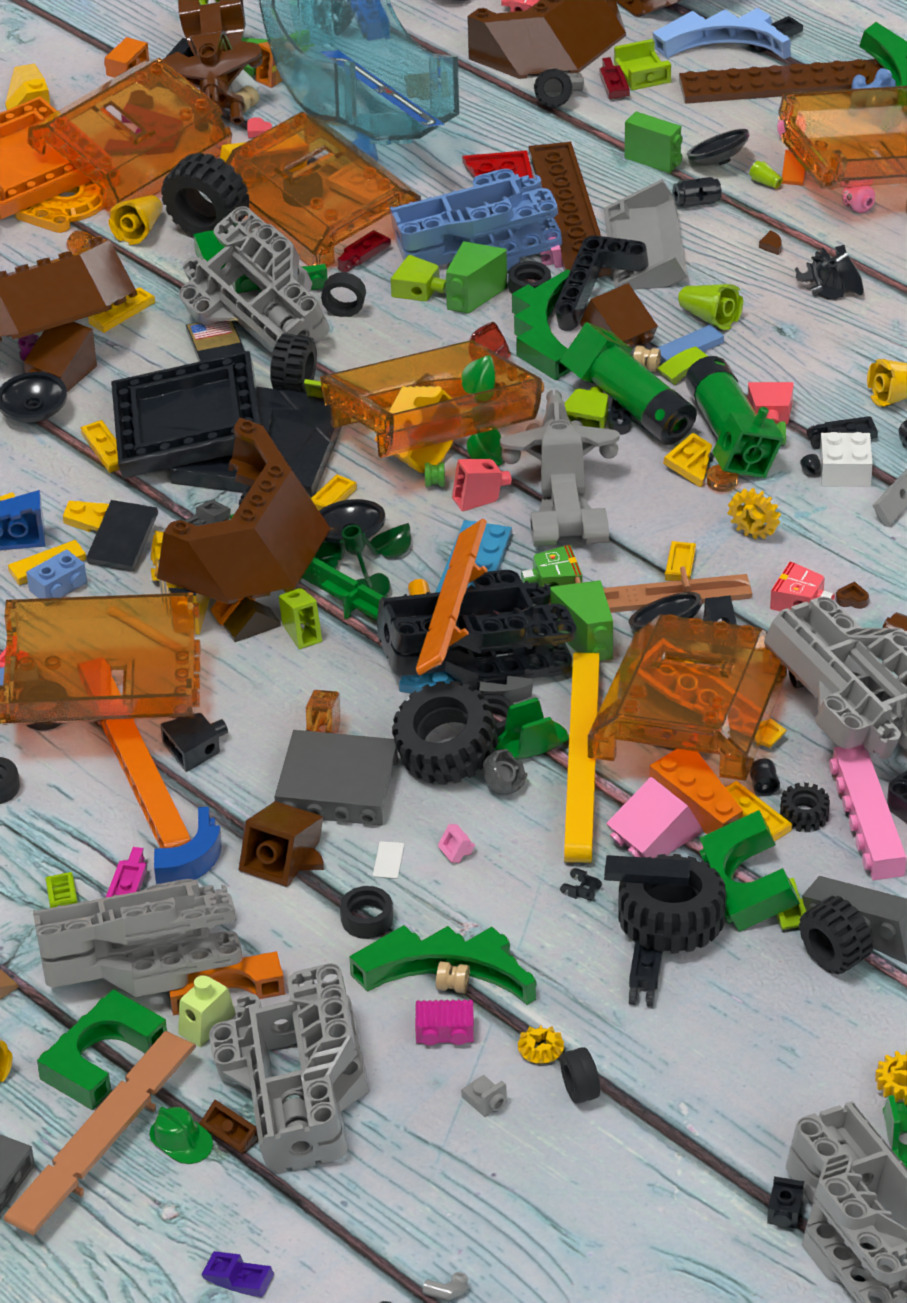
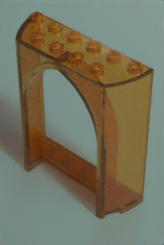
(370, 390)

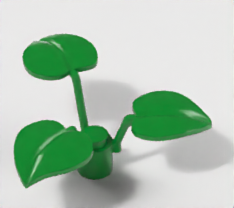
(475, 378)

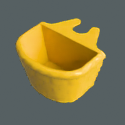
(416, 397)

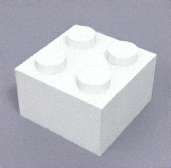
(846, 459)

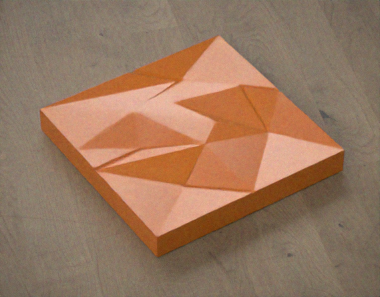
(24, 172)

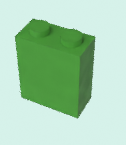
(653, 142)

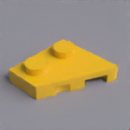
(690, 458)

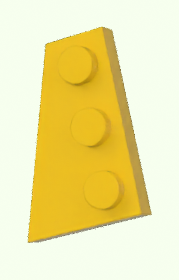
(84, 515)

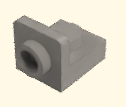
(485, 1095)

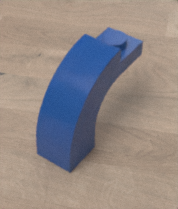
(192, 858)

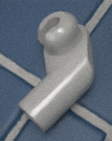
(449, 1290)

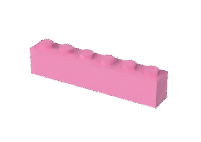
(868, 812)

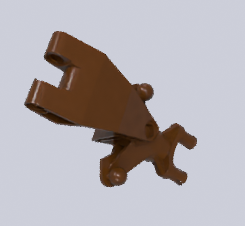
(218, 51)

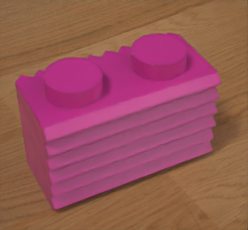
(444, 1021)

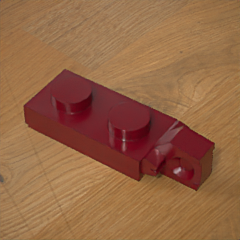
(613, 80)
(362, 250)

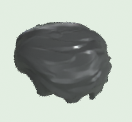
(504, 772)

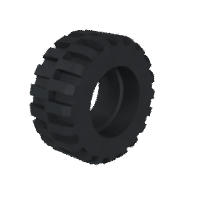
(213, 179)
(439, 706)
(674, 915)

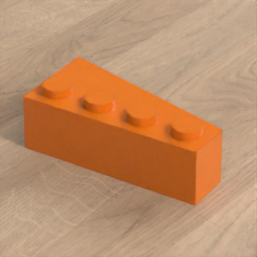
(698, 787)

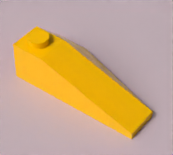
(26, 85)

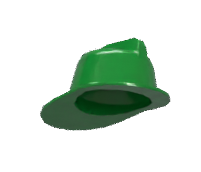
(180, 1136)

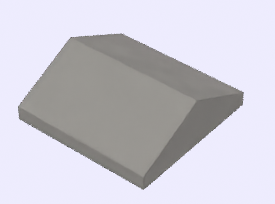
(555, 85)

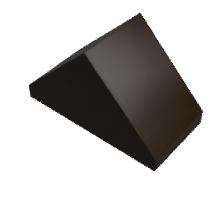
(250, 619)

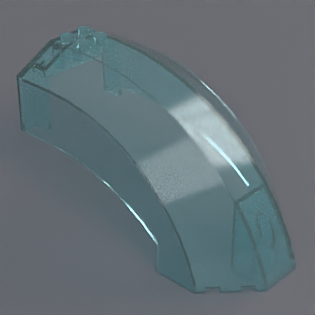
(375, 40)

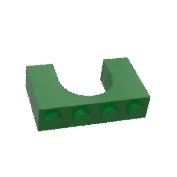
(754, 900)
(111, 1018)

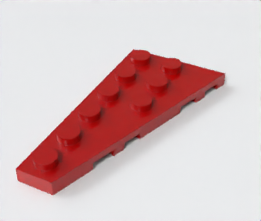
(484, 163)

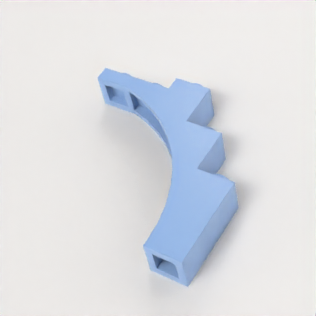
(722, 27)

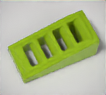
(61, 895)

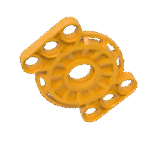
(69, 209)

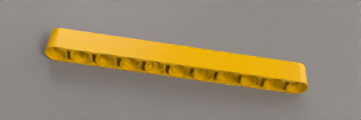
(581, 769)

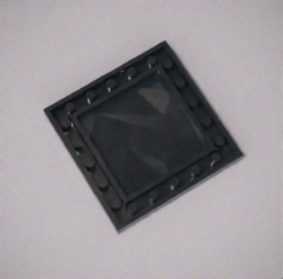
(182, 413)
(298, 429)

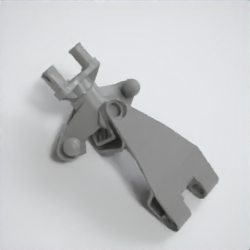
(561, 449)

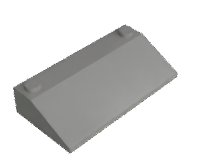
(652, 219)

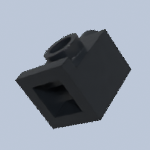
(785, 1202)

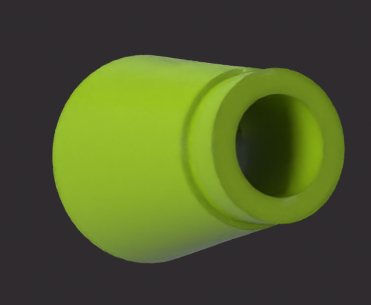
(764, 174)

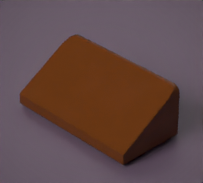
(230, 1127)

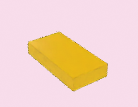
(335, 490)
(680, 555)

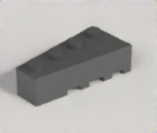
(882, 911)

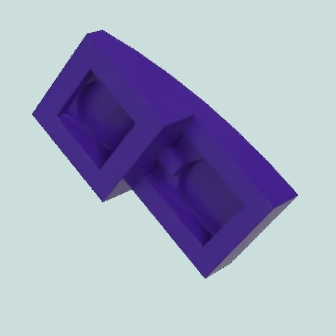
(233, 1274)

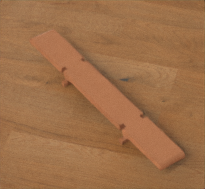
(637, 596)
(99, 1133)

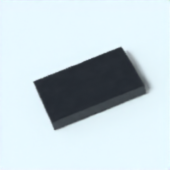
(122, 535)

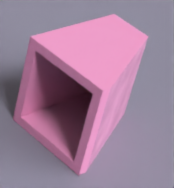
(653, 822)

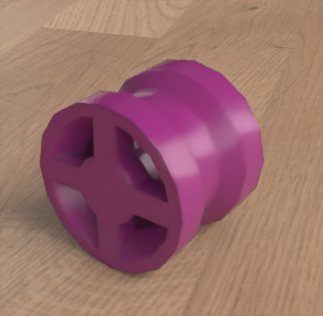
(26, 344)

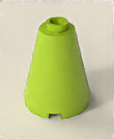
(713, 303)

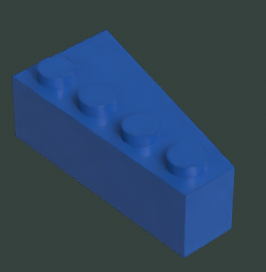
(22, 522)

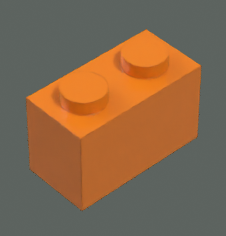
(126, 56)

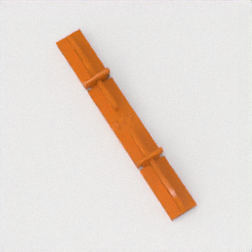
(460, 573)

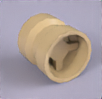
(248, 93)
(648, 358)
(452, 977)

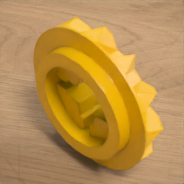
(544, 1052)

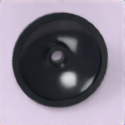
(719, 148)
(32, 397)
(360, 512)
(680, 604)

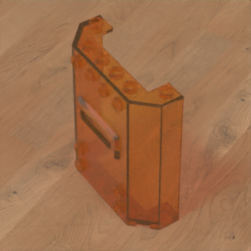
(839, 129)
(127, 165)
(322, 200)
(68, 646)
(691, 703)

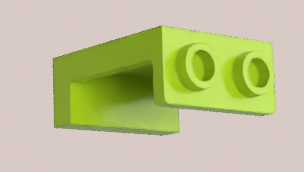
(642, 65)

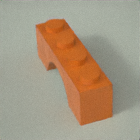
(255, 974)

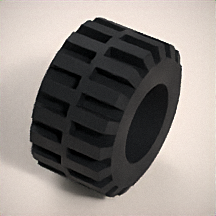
(293, 362)
(836, 934)

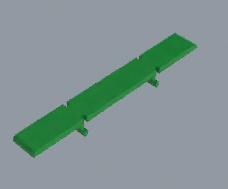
(343, 588)

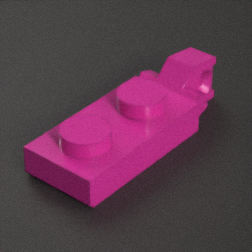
(129, 874)

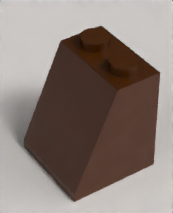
(622, 315)
(64, 352)
(278, 841)

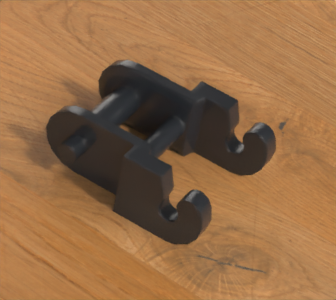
(580, 891)

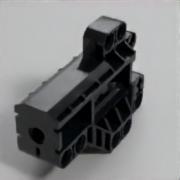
(500, 619)

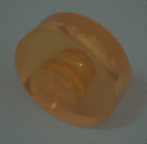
(721, 480)

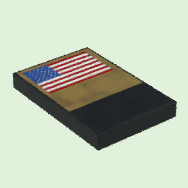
(214, 340)

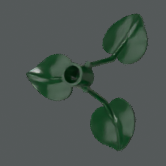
(388, 543)

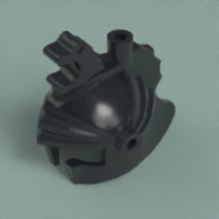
(832, 275)

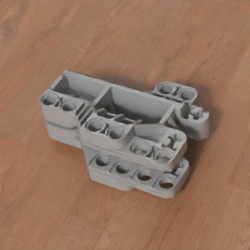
(269, 263)
(855, 694)
(139, 938)
(330, 1076)
(844, 1175)

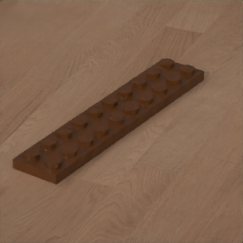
(773, 80)
(561, 174)

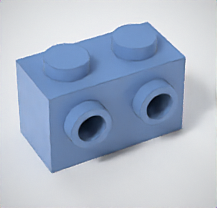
(57, 576)

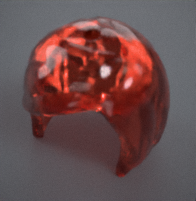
(492, 338)

